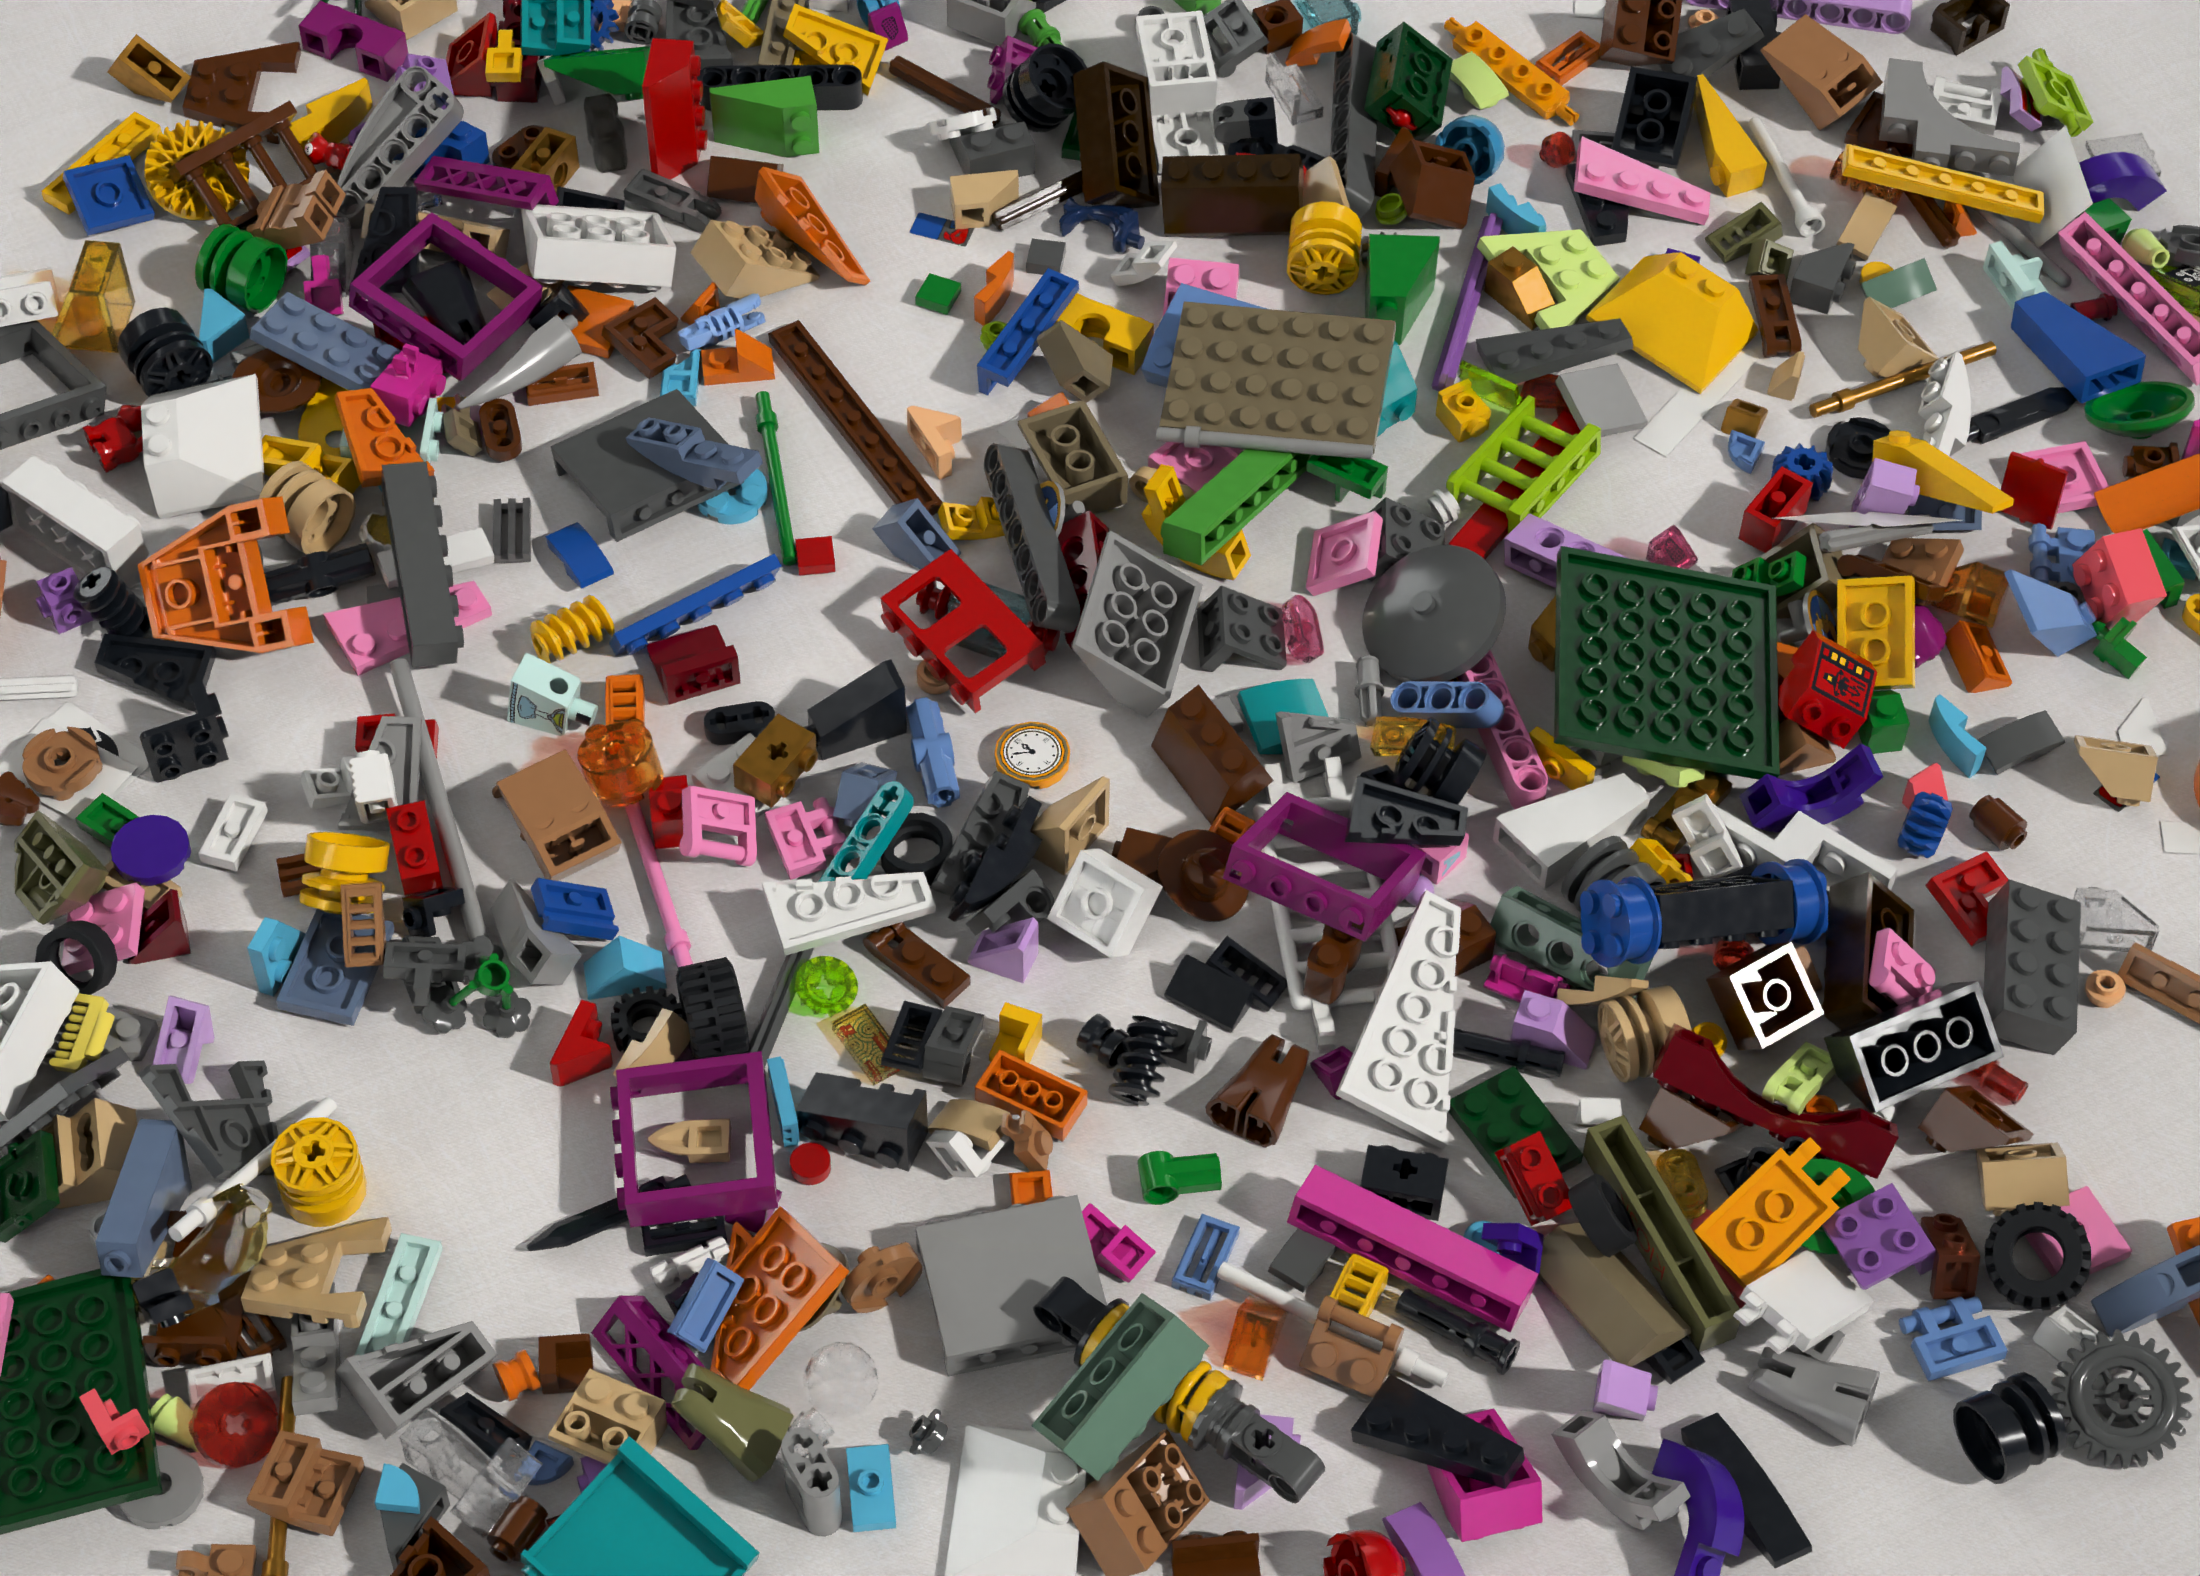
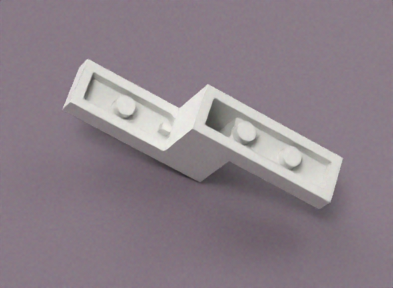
(1809, 841)

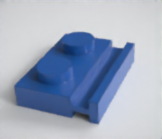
(574, 909)

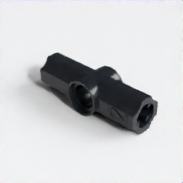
(319, 574)

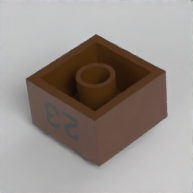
(1765, 996)

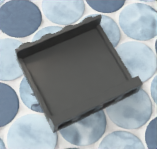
(622, 481)

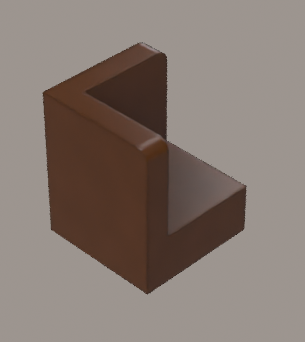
(564, 1362)

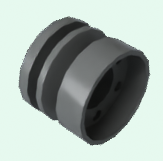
(1606, 860)

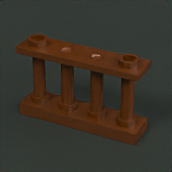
(221, 154)

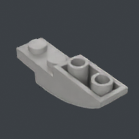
(314, 1364)

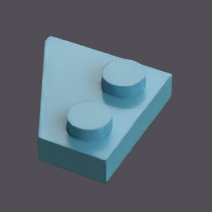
(273, 953)

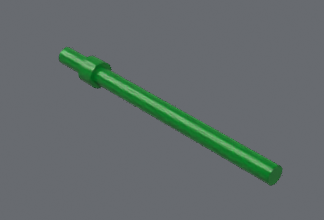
(767, 426)

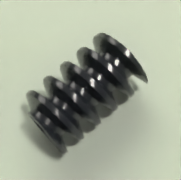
(112, 603)
(1141, 1060)

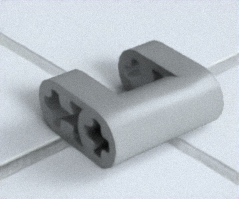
(817, 1489)

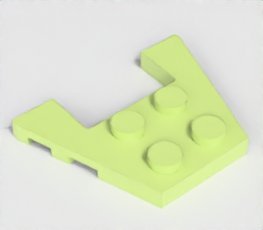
(1569, 265)

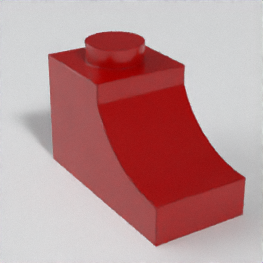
(667, 811)

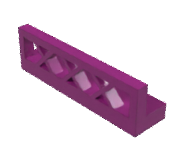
(486, 183)
(665, 1351)

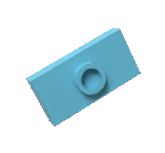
(871, 1488)

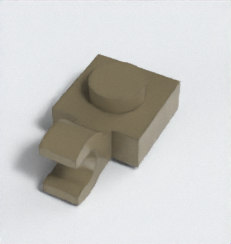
(460, 429)

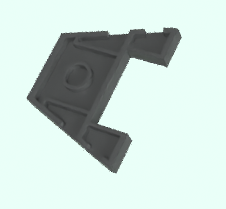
(219, 1131)

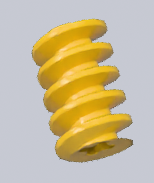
(570, 626)

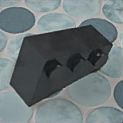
(864, 1119)

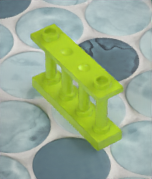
(1540, 491)

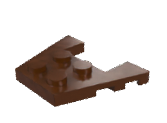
(226, 85)

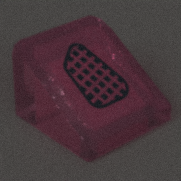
(1671, 549)

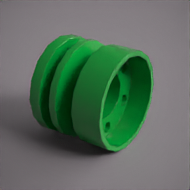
(241, 267)

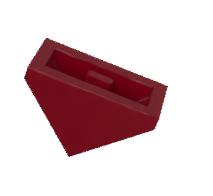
(163, 931)

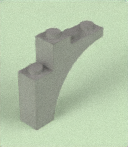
(1916, 117)

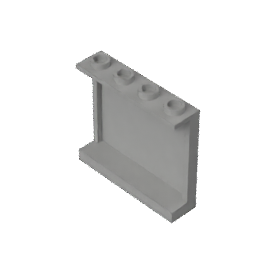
(994, 1270)

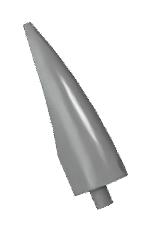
(540, 355)

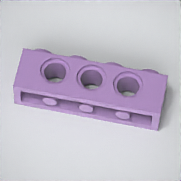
(1535, 545)

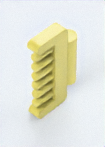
(90, 1037)

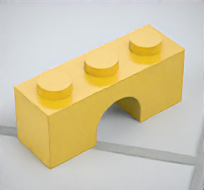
(1121, 333)

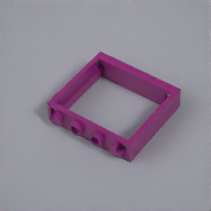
(417, 331)
(1311, 894)
(703, 1199)

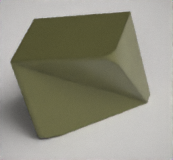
(1768, 259)

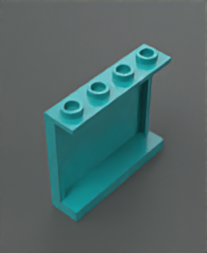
(638, 1524)

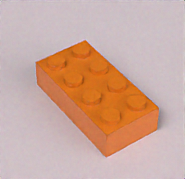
(1022, 1086)

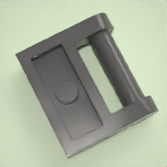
(1240, 31)

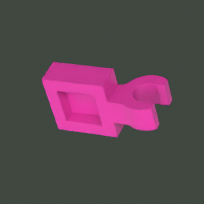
(323, 291)

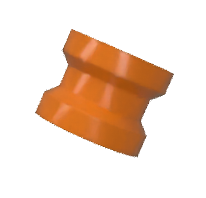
(516, 1375)

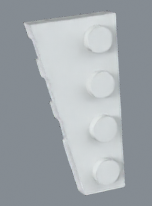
(829, 911)

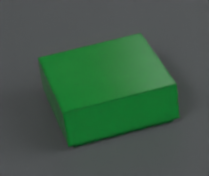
(938, 294)

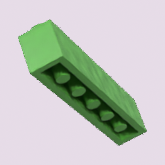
(1229, 502)

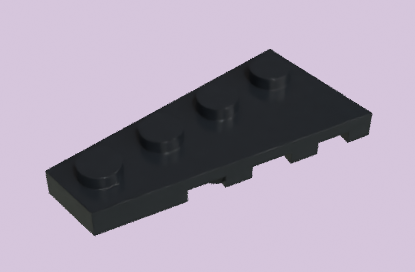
(1430, 1432)

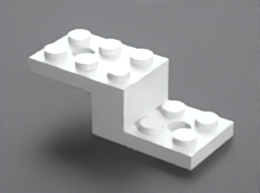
(1179, 83)

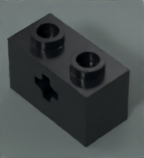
(1406, 1178)

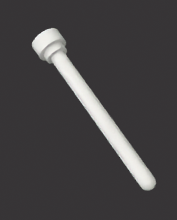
(1807, 218)

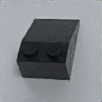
(1655, 116)

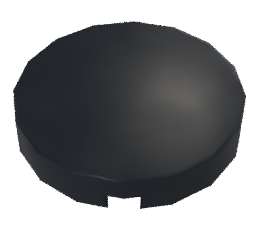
(1851, 445)

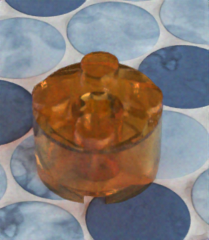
(620, 762)

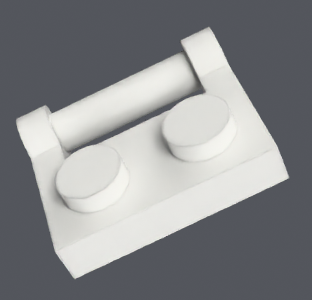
(1969, 104)

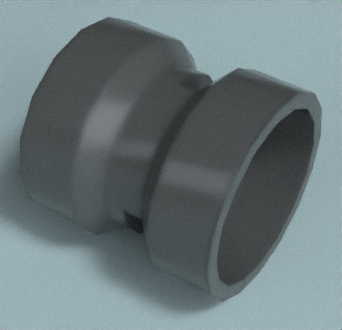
(643, 21)

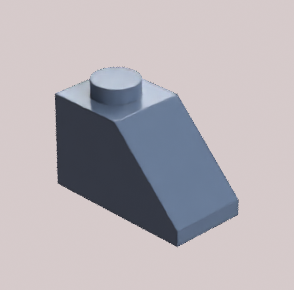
(913, 534)
(858, 788)

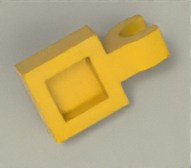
(504, 62)
(1654, 854)

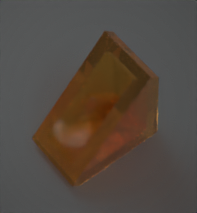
(1254, 1337)

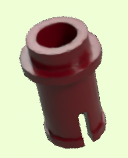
(2097, 308)

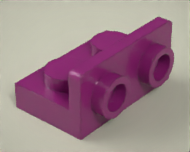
(1004, 62)

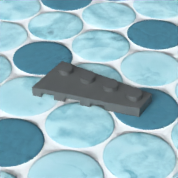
(980, 828)

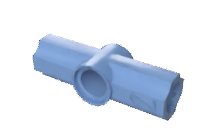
(932, 752)

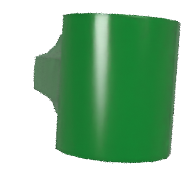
(1167, 1177)

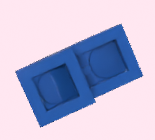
(580, 555)

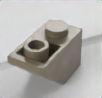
(1076, 361)

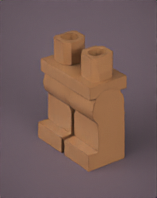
(294, 213)

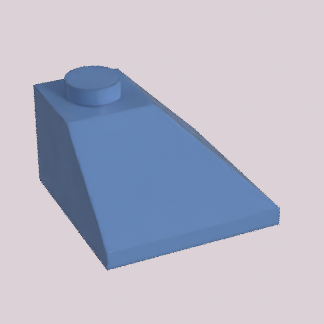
(2052, 614)

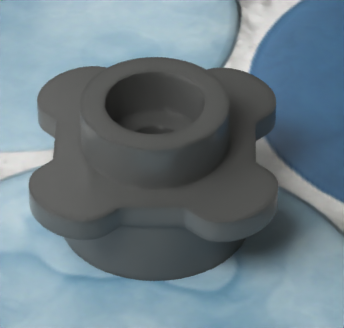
(927, 1433)

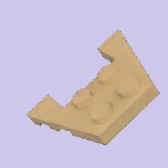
(301, 1271)

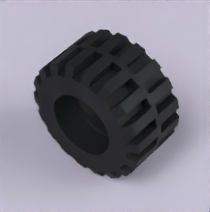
(712, 1009)
(2038, 1219)

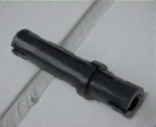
(1508, 1052)

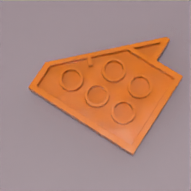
(783, 1287)

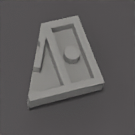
(1311, 739)

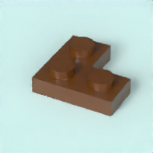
(638, 336)

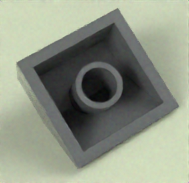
(996, 150)

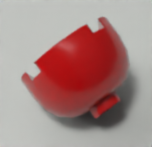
(1363, 1555)

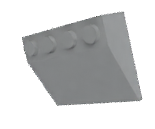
(1135, 624)

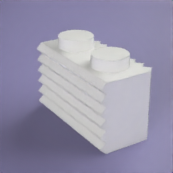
(372, 785)

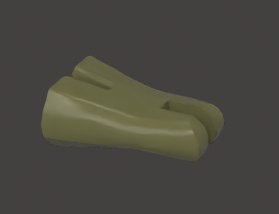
(735, 1420)

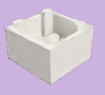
(1104, 902)

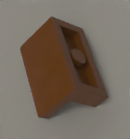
(735, 178)

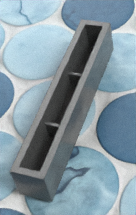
(420, 564)

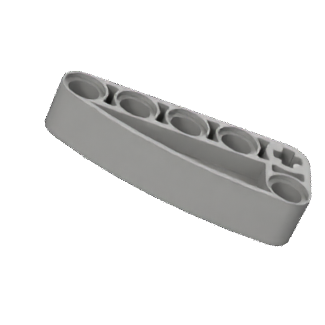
(393, 131)

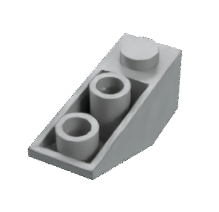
(536, 953)

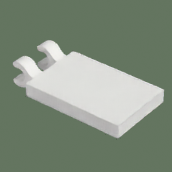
(1803, 1301)

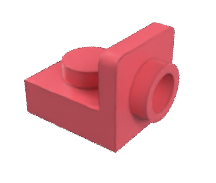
(115, 1430)

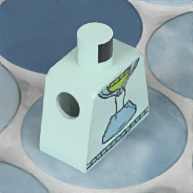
(547, 698)

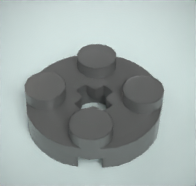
(2182, 245)

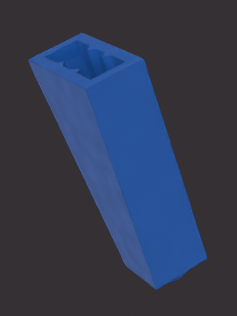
(2075, 348)

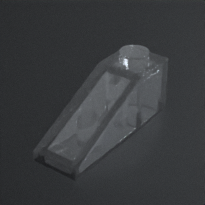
(443, 1452)

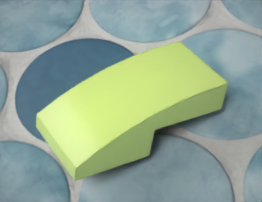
(1477, 81)

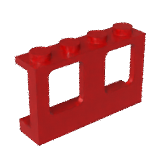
(977, 610)

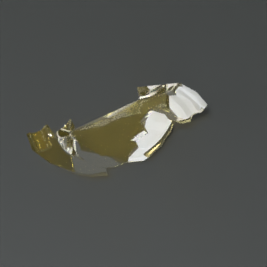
(223, 1248)

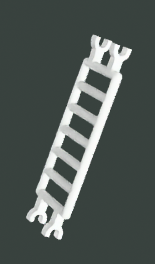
(1288, 937)

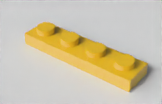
(126, 139)

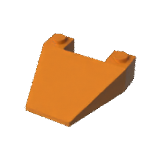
(214, 584)

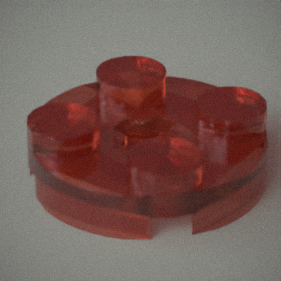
(259, 1423)

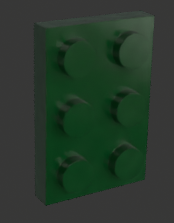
(1505, 1112)

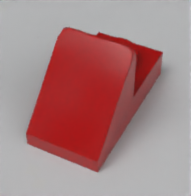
(579, 1049)

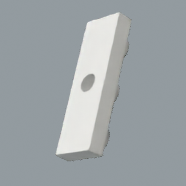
(465, 552)

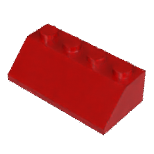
(673, 107)

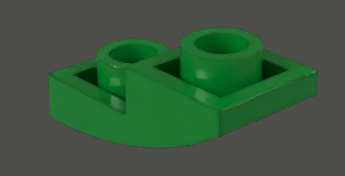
(1784, 573)

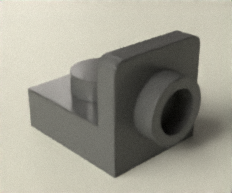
(1188, 1046)

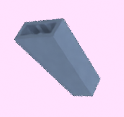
(148, 1188)

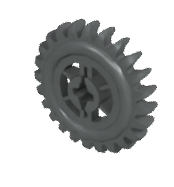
(2163, 1398)

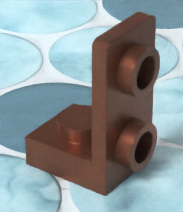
(1955, 1257)

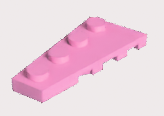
(1630, 182)
(377, 632)

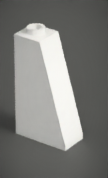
(1558, 830)

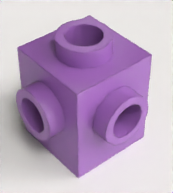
(59, 603)

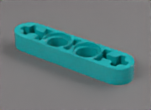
(871, 850)

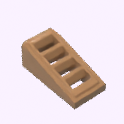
(349, 925)

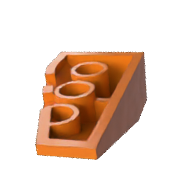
(797, 214)

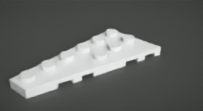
(1409, 1036)

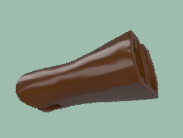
(1260, 1093)

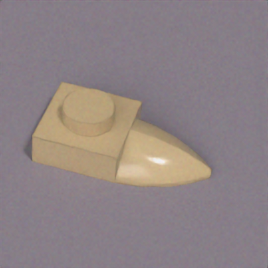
(698, 1139)

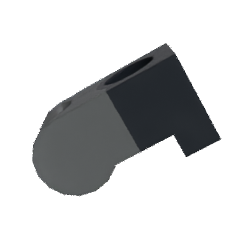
(1246, 120)

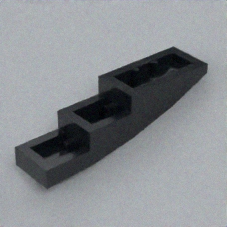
(1766, 1515)

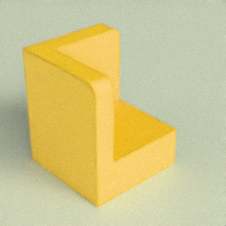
(1018, 1032)

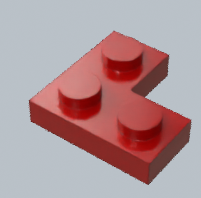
(1963, 893)

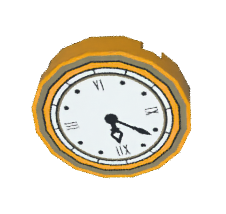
(1033, 754)

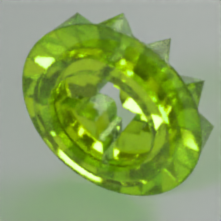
(836, 974)

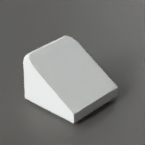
(1597, 1110)

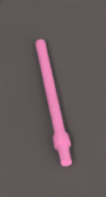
(675, 938)

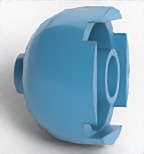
(1479, 141)

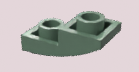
(1900, 284)

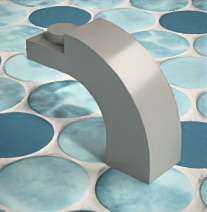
(1613, 1475)

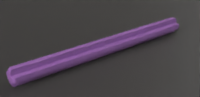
(1465, 309)

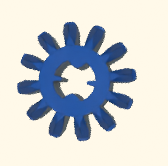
(1807, 464)
(1925, 824)

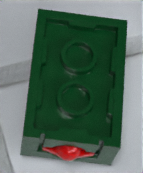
(1408, 83)

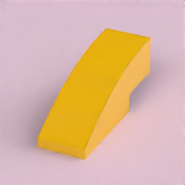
(334, 114)
(281, 451)

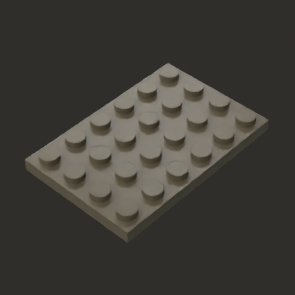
(1278, 373)

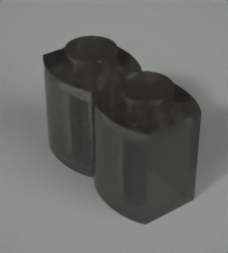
(605, 133)

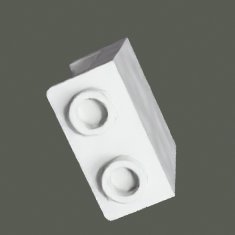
(28, 297)

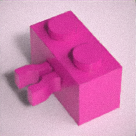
(409, 384)

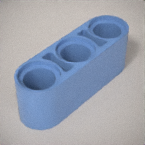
(1463, 701)

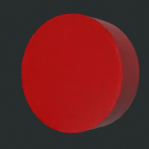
(810, 1163)

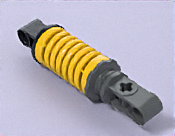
(1204, 1403)

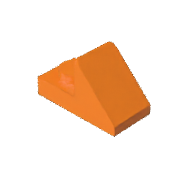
(738, 364)

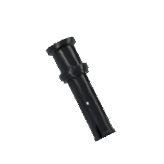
(1474, 1338)

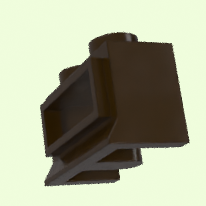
(1949, 16)

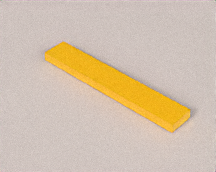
(1943, 183)

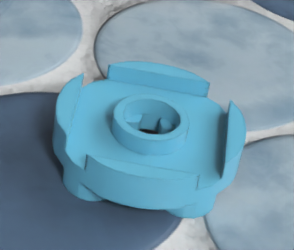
(739, 507)

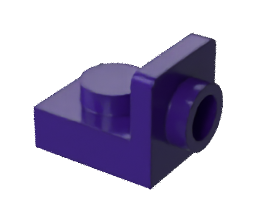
(1516, 1243)

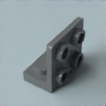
(1404, 533)
(1240, 625)

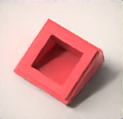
(1929, 781)

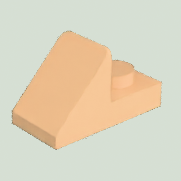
(934, 436)

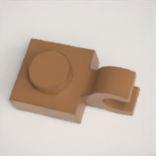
(1031, 1140)
(223, 1561)

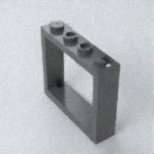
(57, 412)

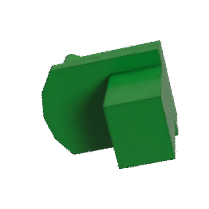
(2116, 649)

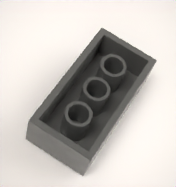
(2032, 966)

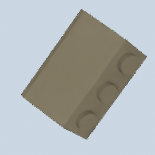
(1077, 456)

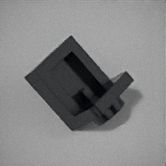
(162, 1298)

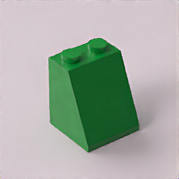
(1399, 278)

